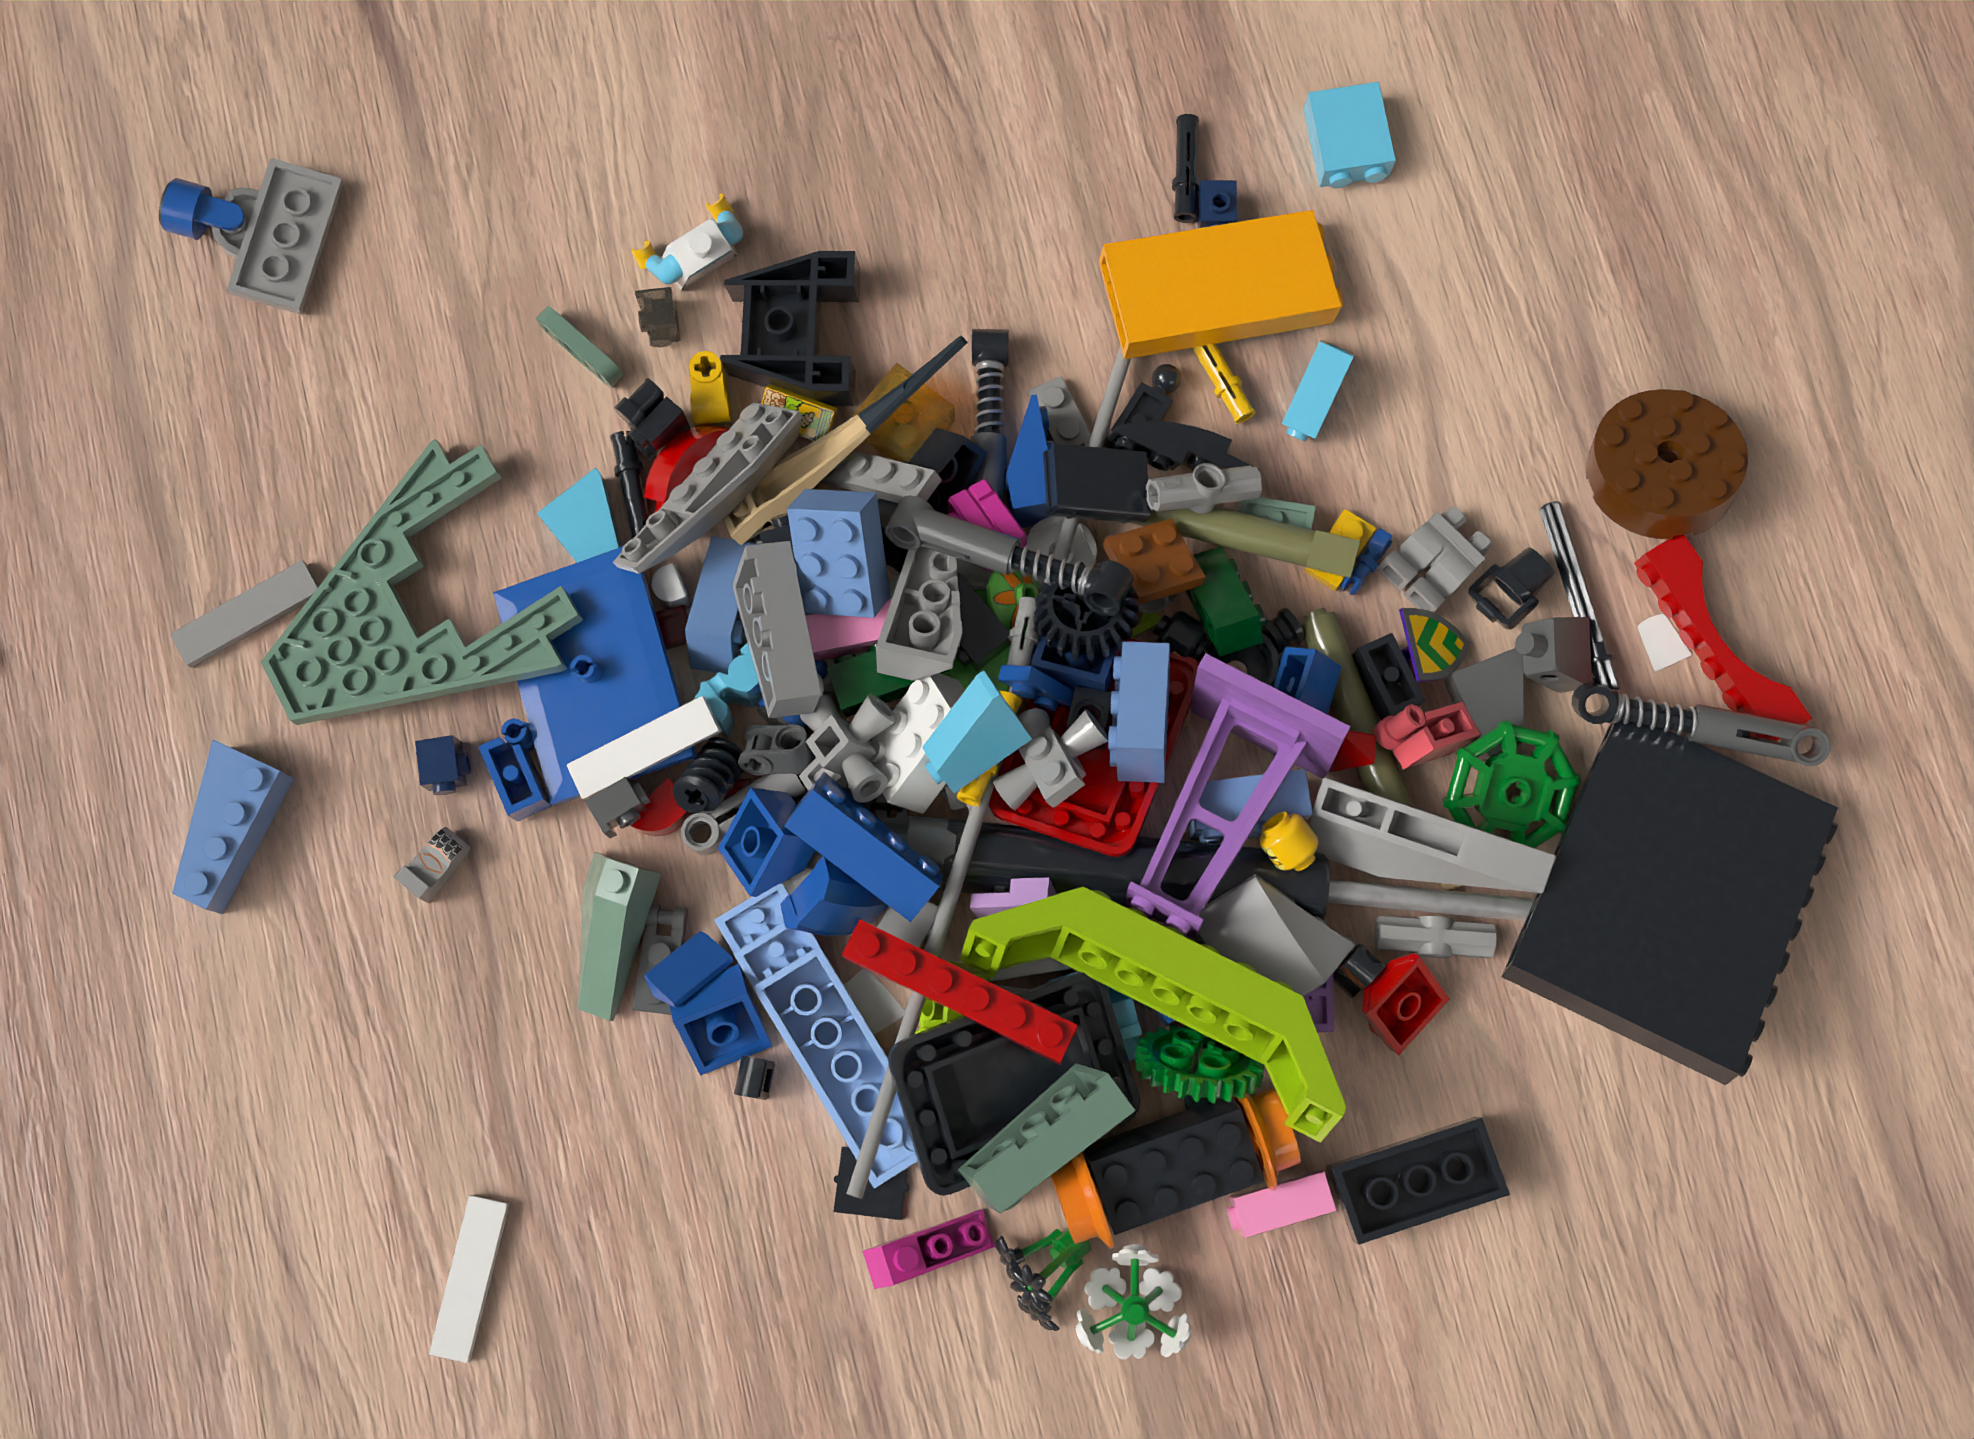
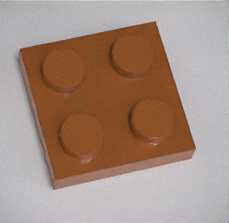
(1156, 559)

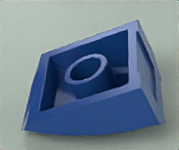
(829, 902)

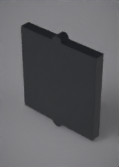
(880, 1202)

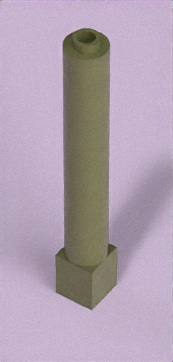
(1265, 538)
(1353, 703)

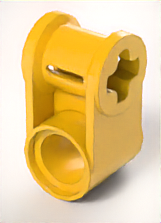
(708, 394)

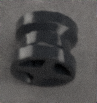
(1283, 630)

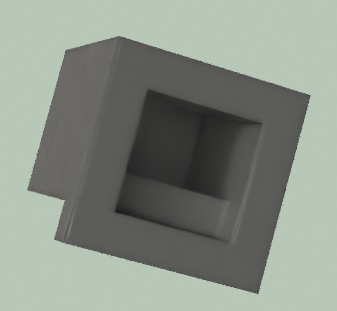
(618, 805)

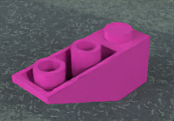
(928, 1249)

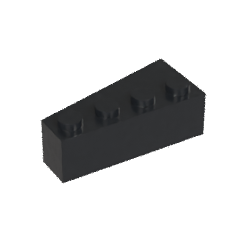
(956, 463)

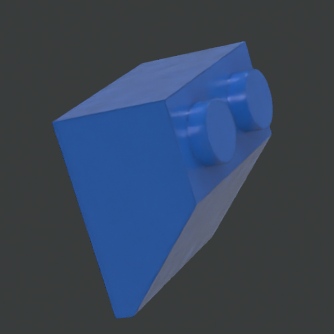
(760, 845)
(721, 1022)

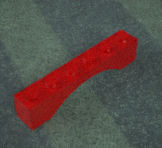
(1675, 577)
(960, 991)

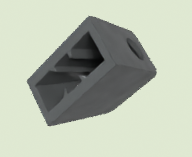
(1556, 652)

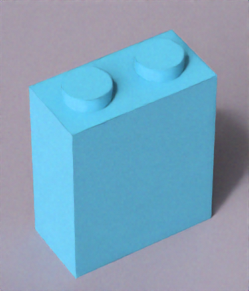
(1349, 135)

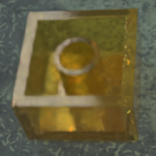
(912, 422)

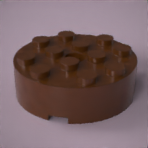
(1666, 463)

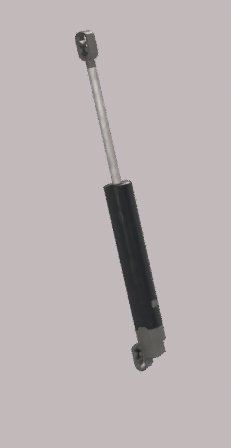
(1018, 853)

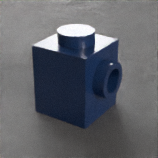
(1216, 202)
(442, 764)

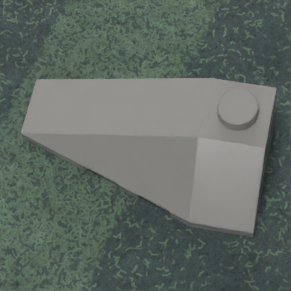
(922, 619)

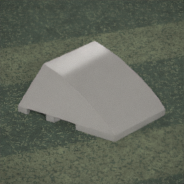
(1273, 935)

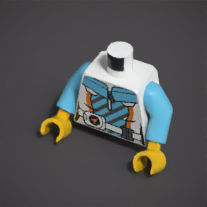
(696, 251)

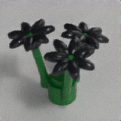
(1034, 1298)

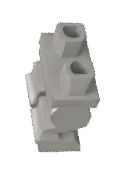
(1444, 551)

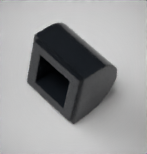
(754, 1078)

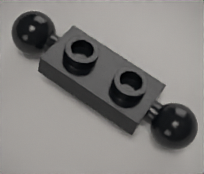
(1150, 402)

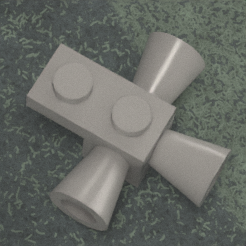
(844, 747)
(1050, 759)

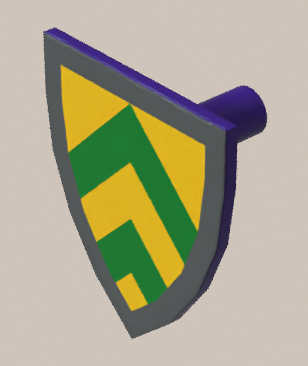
(1433, 644)

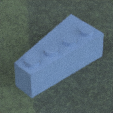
(227, 825)

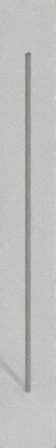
(969, 839)

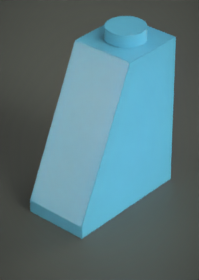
(1317, 390)
(583, 518)
(973, 735)

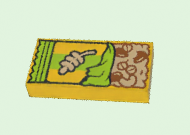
(817, 416)

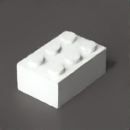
(900, 745)

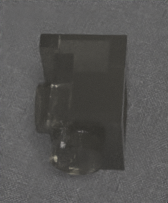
(658, 316)

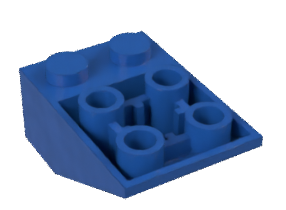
(1026, 468)

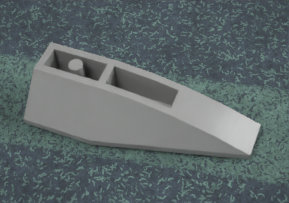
(715, 485)
(1418, 845)

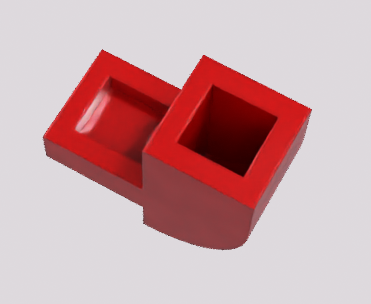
(662, 813)

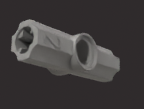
(1203, 488)
(1435, 936)

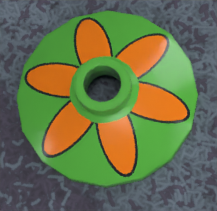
(1004, 595)

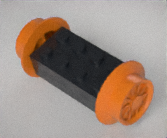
(1175, 1165)

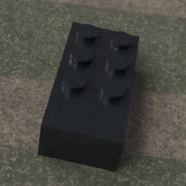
(1418, 1180)

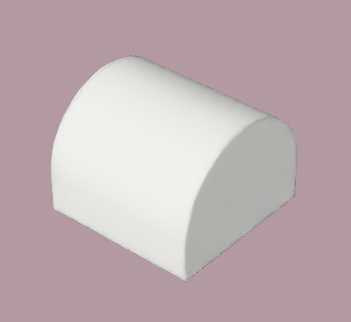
(670, 587)

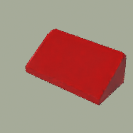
(1355, 751)

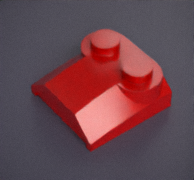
(1402, 1001)

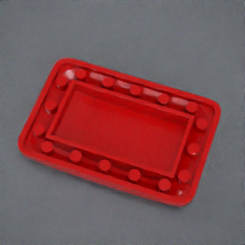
(1104, 812)

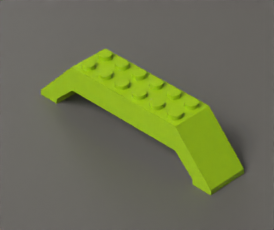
(1177, 980)

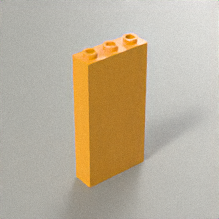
(1219, 283)

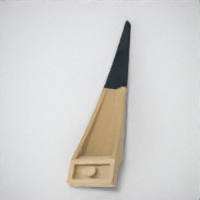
(812, 463)

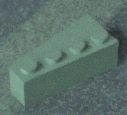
(1046, 1136)

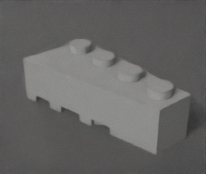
(777, 629)

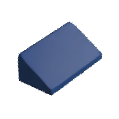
(687, 969)

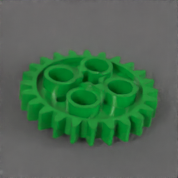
(1196, 1065)

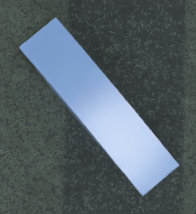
(818, 1025)

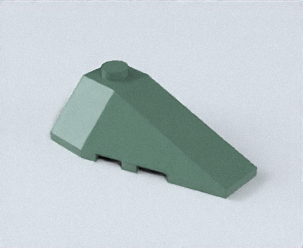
(612, 922)

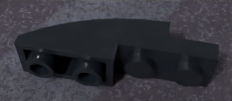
(1172, 443)

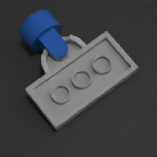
(269, 230)

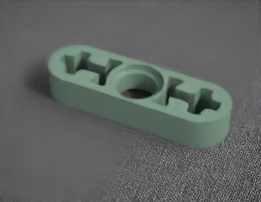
(579, 346)

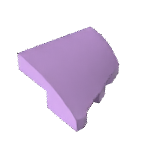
(1021, 892)

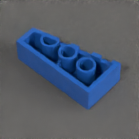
(864, 847)

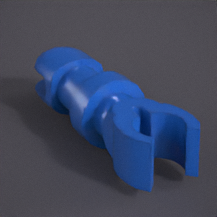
(1368, 561)

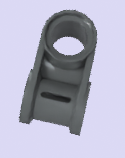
(778, 748)

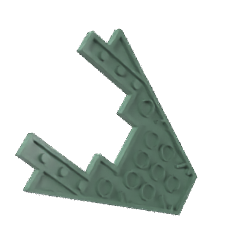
(358, 645)

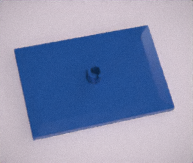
(614, 670)

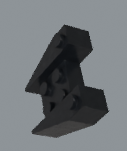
(784, 325)

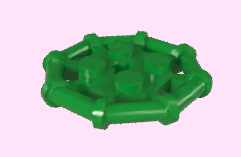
(1501, 771)

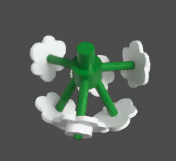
(1129, 1324)

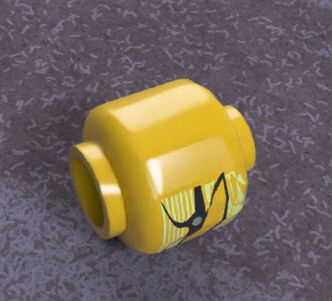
(1289, 841)

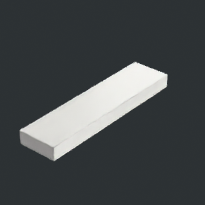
(644, 747)
(469, 1279)

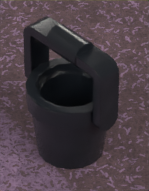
(1519, 580)

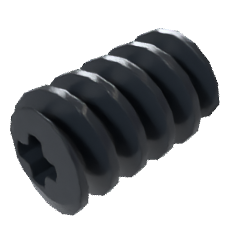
(708, 776)

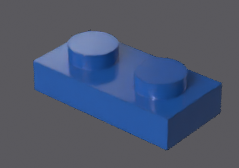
(1034, 684)

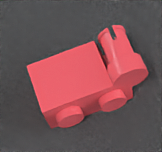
(1426, 736)

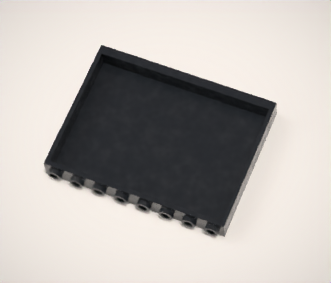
(1674, 898)

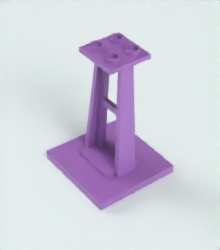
(1265, 718)

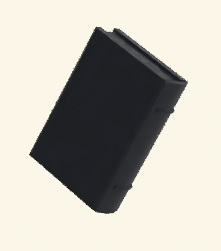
(1096, 483)

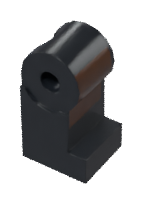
(1357, 970)

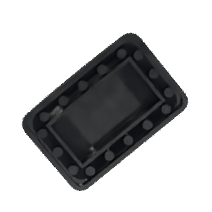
(969, 1082)

